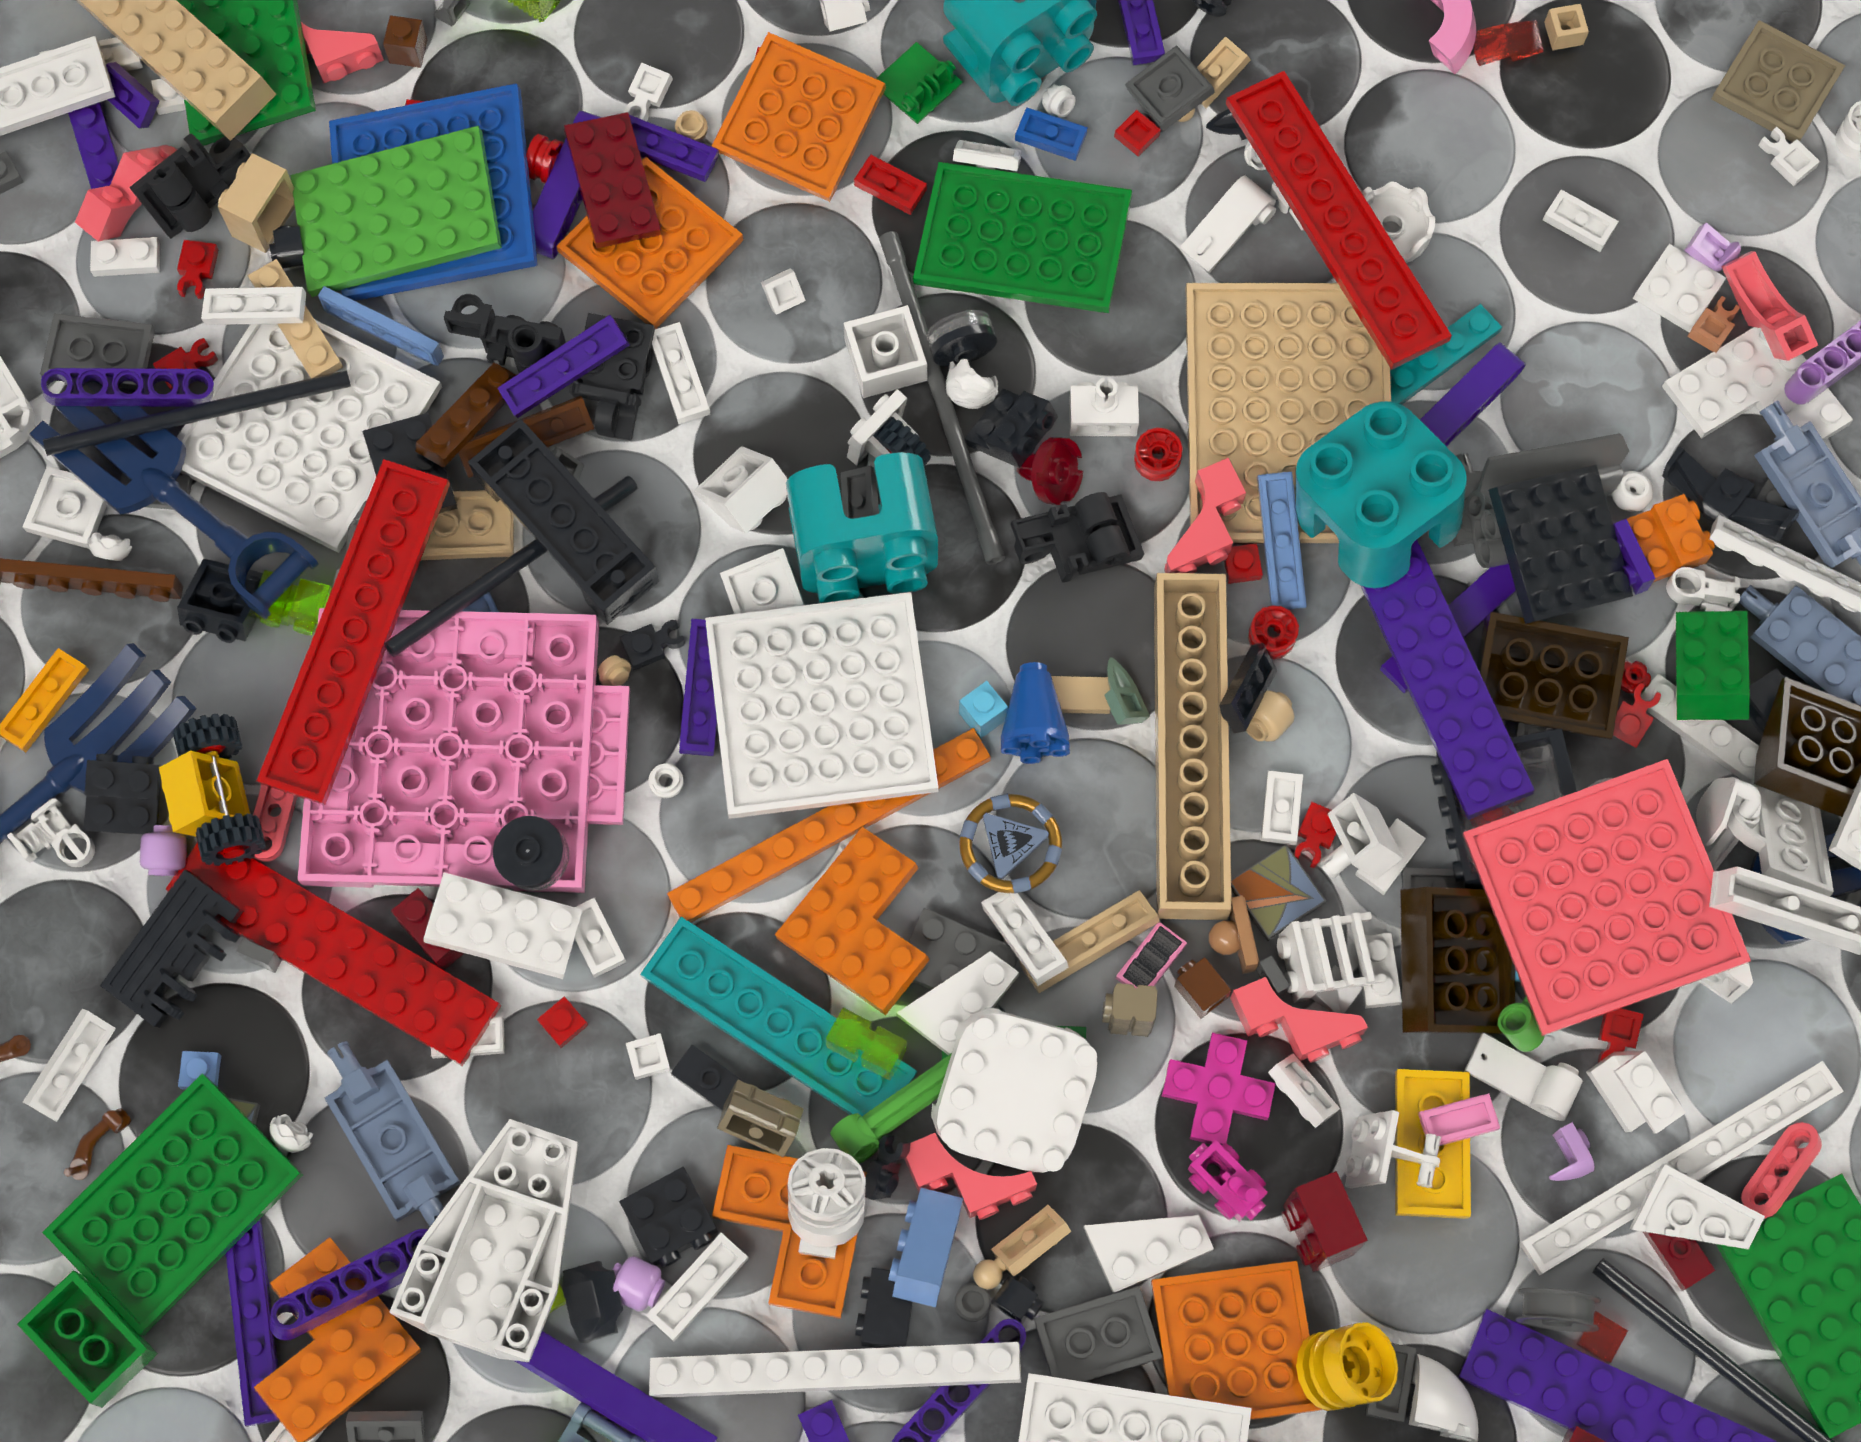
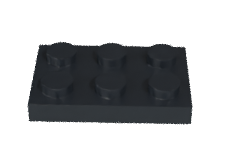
(398, 444)

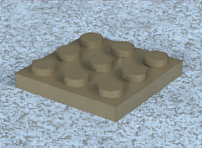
(1778, 81)

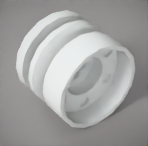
(826, 1197)

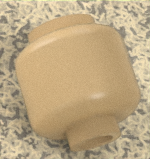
(1272, 717)

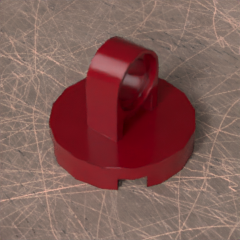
(1054, 470)

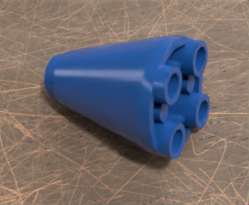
(1034, 717)

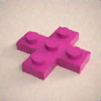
(1218, 1089)

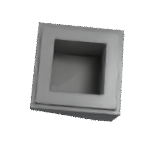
(1340, 999)

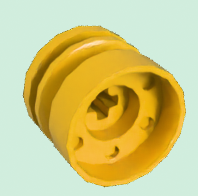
(1347, 1366)

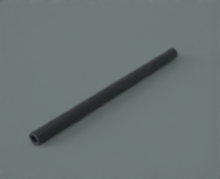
(196, 413)
(491, 579)
(1709, 1353)

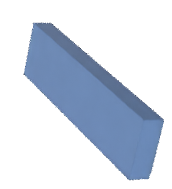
(381, 326)
(1281, 540)

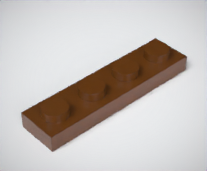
(464, 417)
(549, 425)

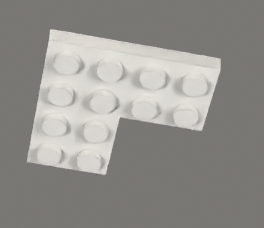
(1745, 377)

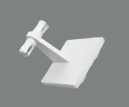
(1374, 1147)

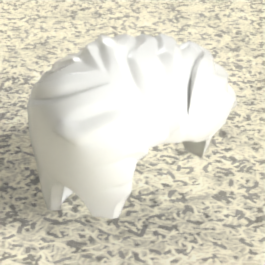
(969, 388)

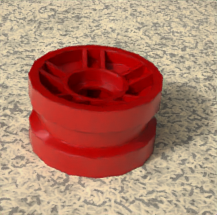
(542, 156)
(1155, 442)
(1282, 622)

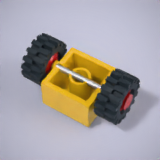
(208, 791)

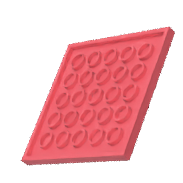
(1605, 897)

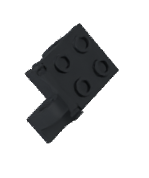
(189, 184)
(504, 336)
(618, 379)
(1080, 537)

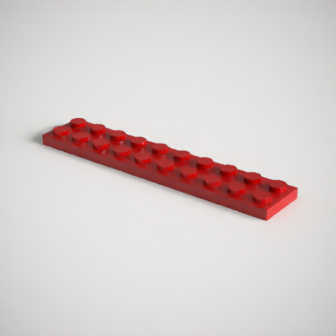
(1338, 220)
(353, 632)
(350, 956)

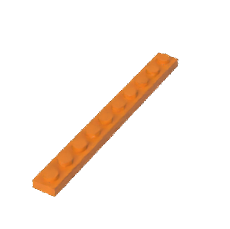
(813, 836)

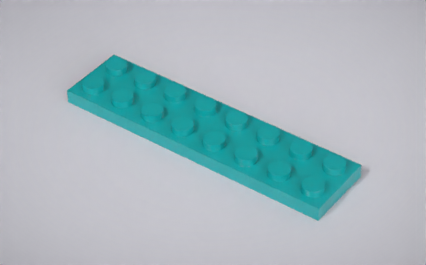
(765, 1017)

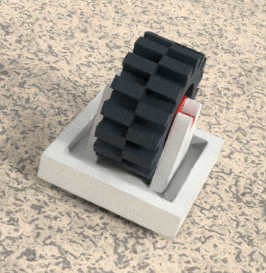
(885, 432)

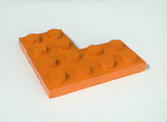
(840, 928)
(756, 1195)
(342, 1361)

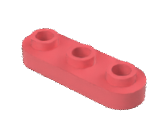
(276, 827)
(1782, 1157)

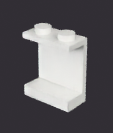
(1635, 1091)

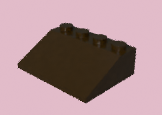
(1552, 674)
(1811, 747)
(1452, 962)

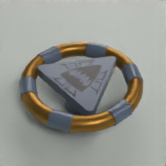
(1010, 843)

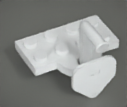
(1775, 826)

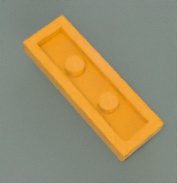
(42, 700)

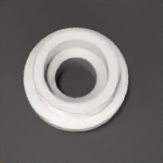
(659, 773)

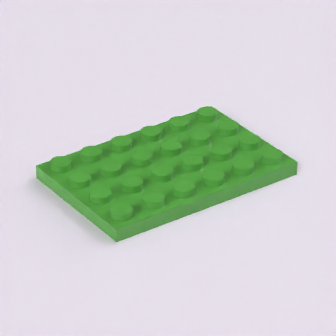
(396, 211)

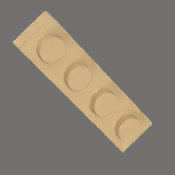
(305, 337)
(1101, 935)

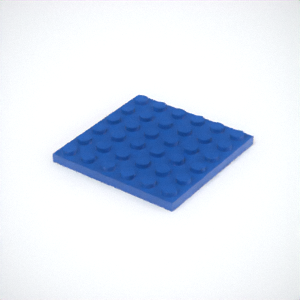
(501, 120)

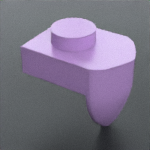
(1712, 248)
(1575, 1149)

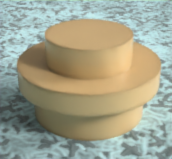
(691, 125)
(614, 671)

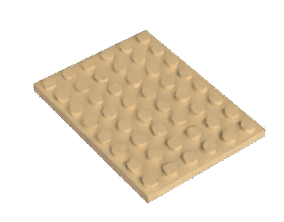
(1270, 380)

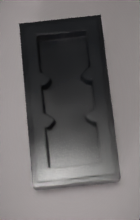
(705, 1077)

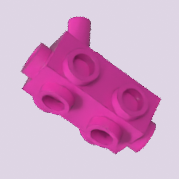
(1236, 1190)

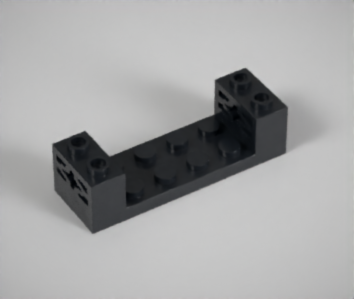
(564, 520)

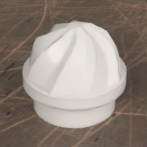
(1058, 100)

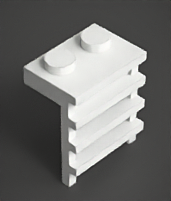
(1307, 959)

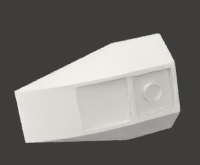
(495, 1248)

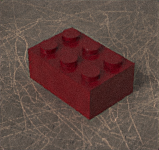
(1323, 1222)

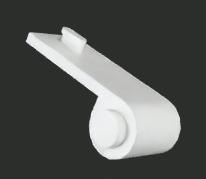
(1228, 220)
(1542, 1088)

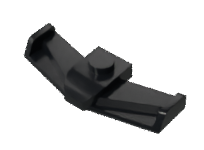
(1727, 497)

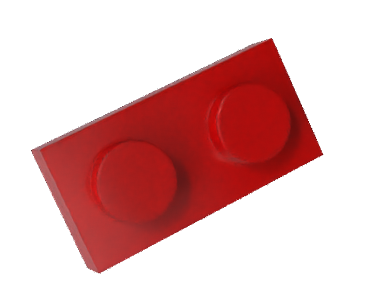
(890, 184)

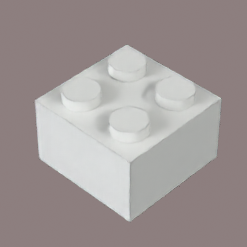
(885, 351)

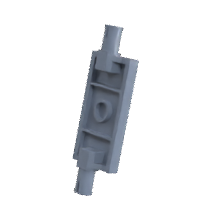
(1813, 484)
(1809, 641)
(390, 1137)

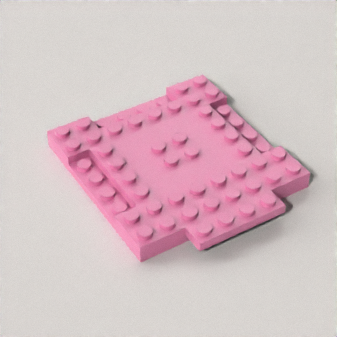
(461, 739)

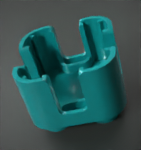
(1016, 44)
(1379, 489)
(849, 554)

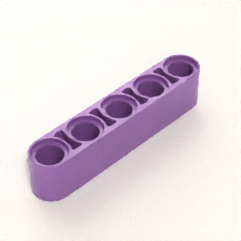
(1825, 367)

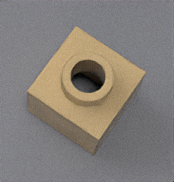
(1566, 26)

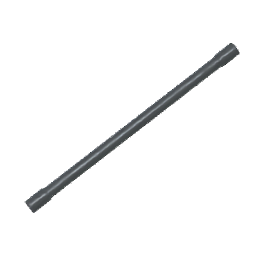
(987, 533)

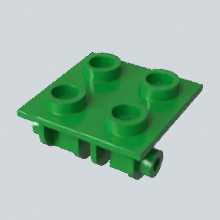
(919, 82)

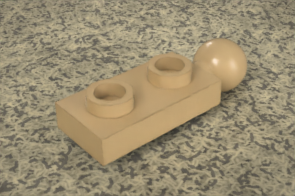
(1220, 69)
(1021, 1247)

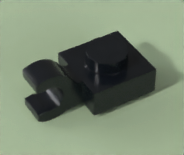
(883, 1173)

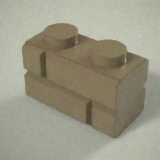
(1130, 1009)
(760, 1118)

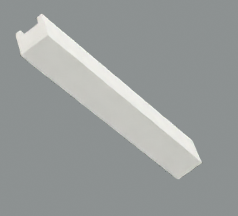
(1787, 907)

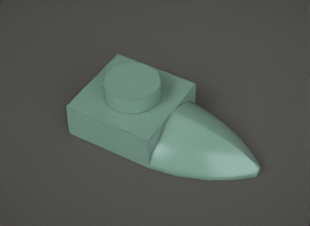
(1124, 696)

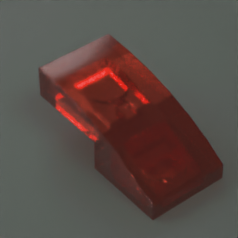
(1507, 40)

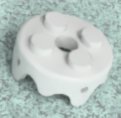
(1409, 211)

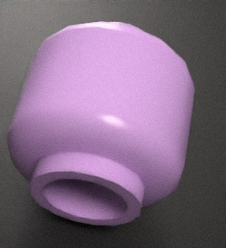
(163, 851)
(638, 1283)

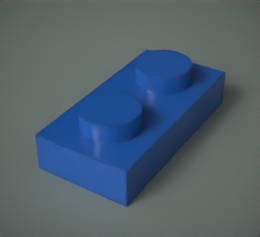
(1051, 134)

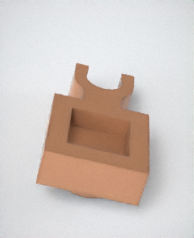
(1713, 326)

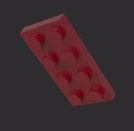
(612, 180)

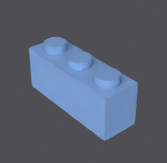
(925, 1247)

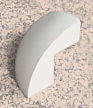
(1442, 1401)

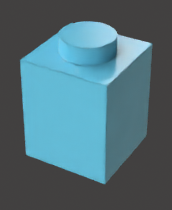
(983, 709)

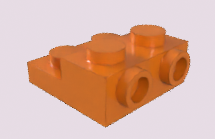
(1672, 536)

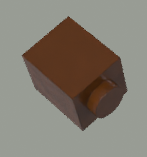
(405, 41)
(1201, 986)

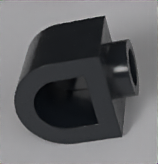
(287, 246)
(1018, 1299)

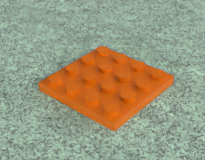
(799, 116)
(661, 270)
(1235, 1337)

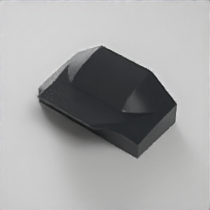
(591, 1301)

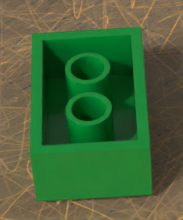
(1712, 665)
(87, 1339)

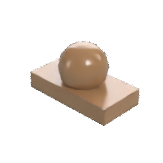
(1236, 936)

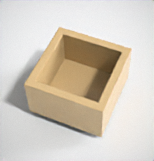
(257, 202)

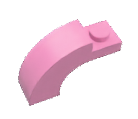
(1456, 35)

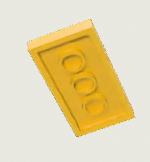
(1451, 1181)

